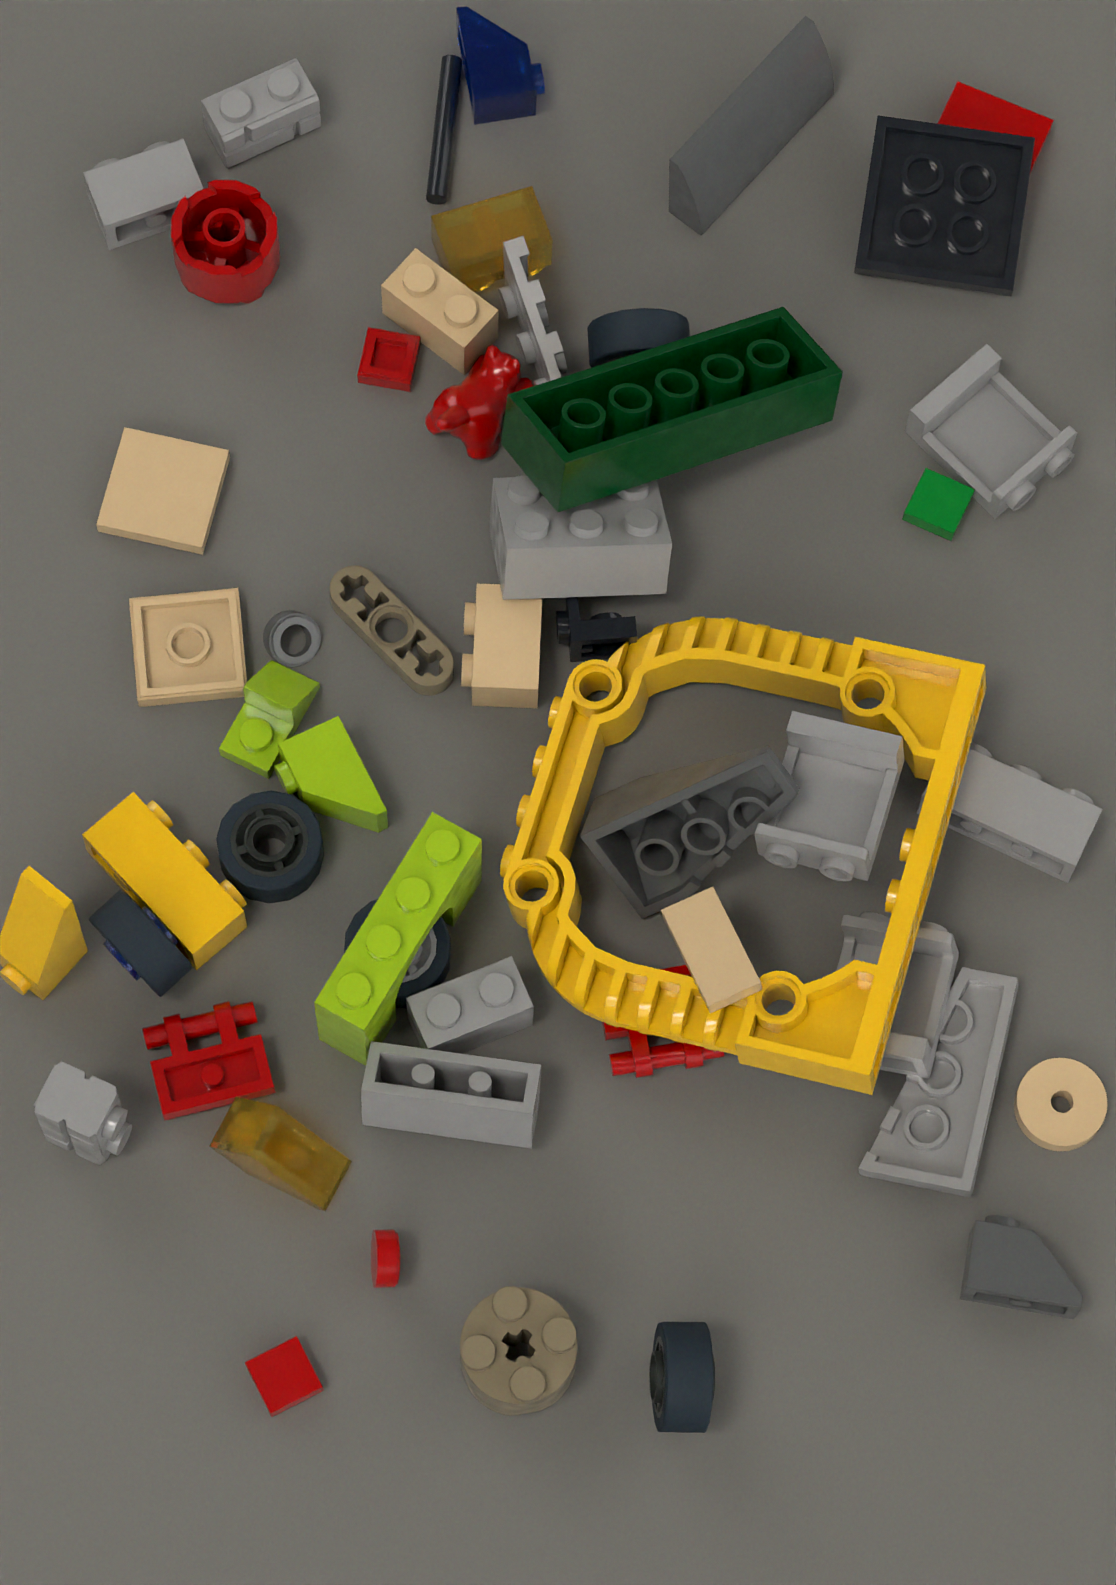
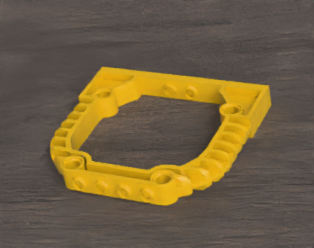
(836, 1021)

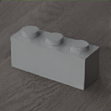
(1022, 814)
(451, 1094)

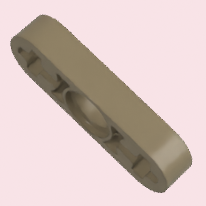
(354, 613)

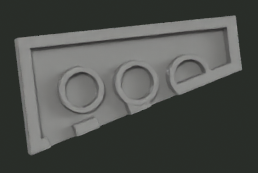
(526, 303)

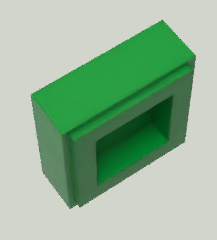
(938, 504)

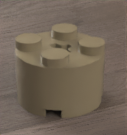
(511, 1318)

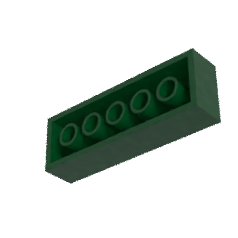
(670, 408)

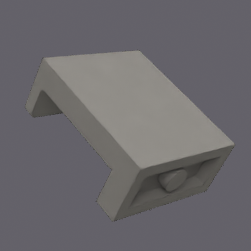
(989, 434)
(842, 800)
(924, 991)

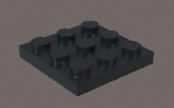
(944, 205)

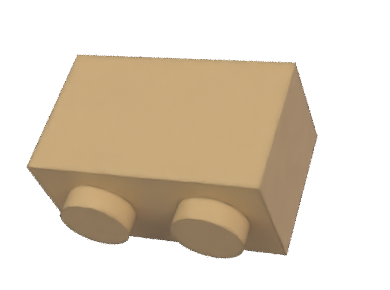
(439, 310)
(505, 649)

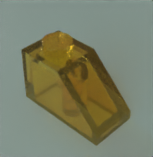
(280, 1152)

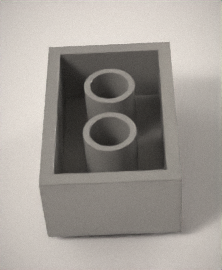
(585, 551)

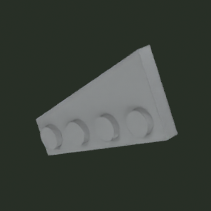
(941, 1122)

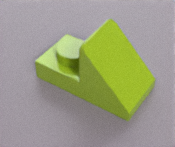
(271, 713)

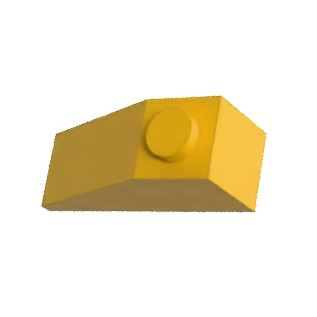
(39, 936)

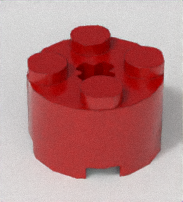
(225, 242)

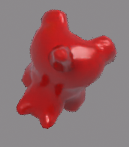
(478, 404)

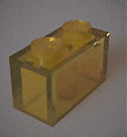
(473, 237)

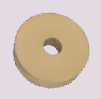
(1068, 1080)

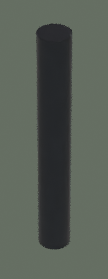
(444, 129)

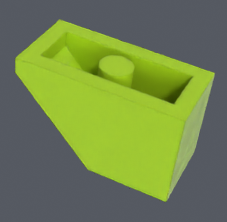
(330, 776)

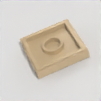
(163, 490)
(188, 647)

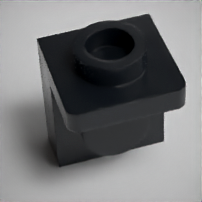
(593, 637)

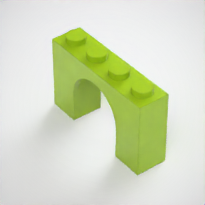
(430, 883)

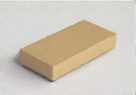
(711, 949)

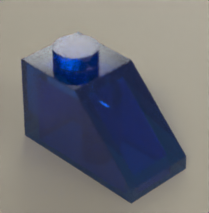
(496, 70)

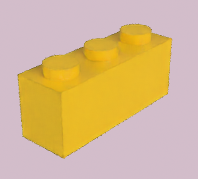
(167, 877)

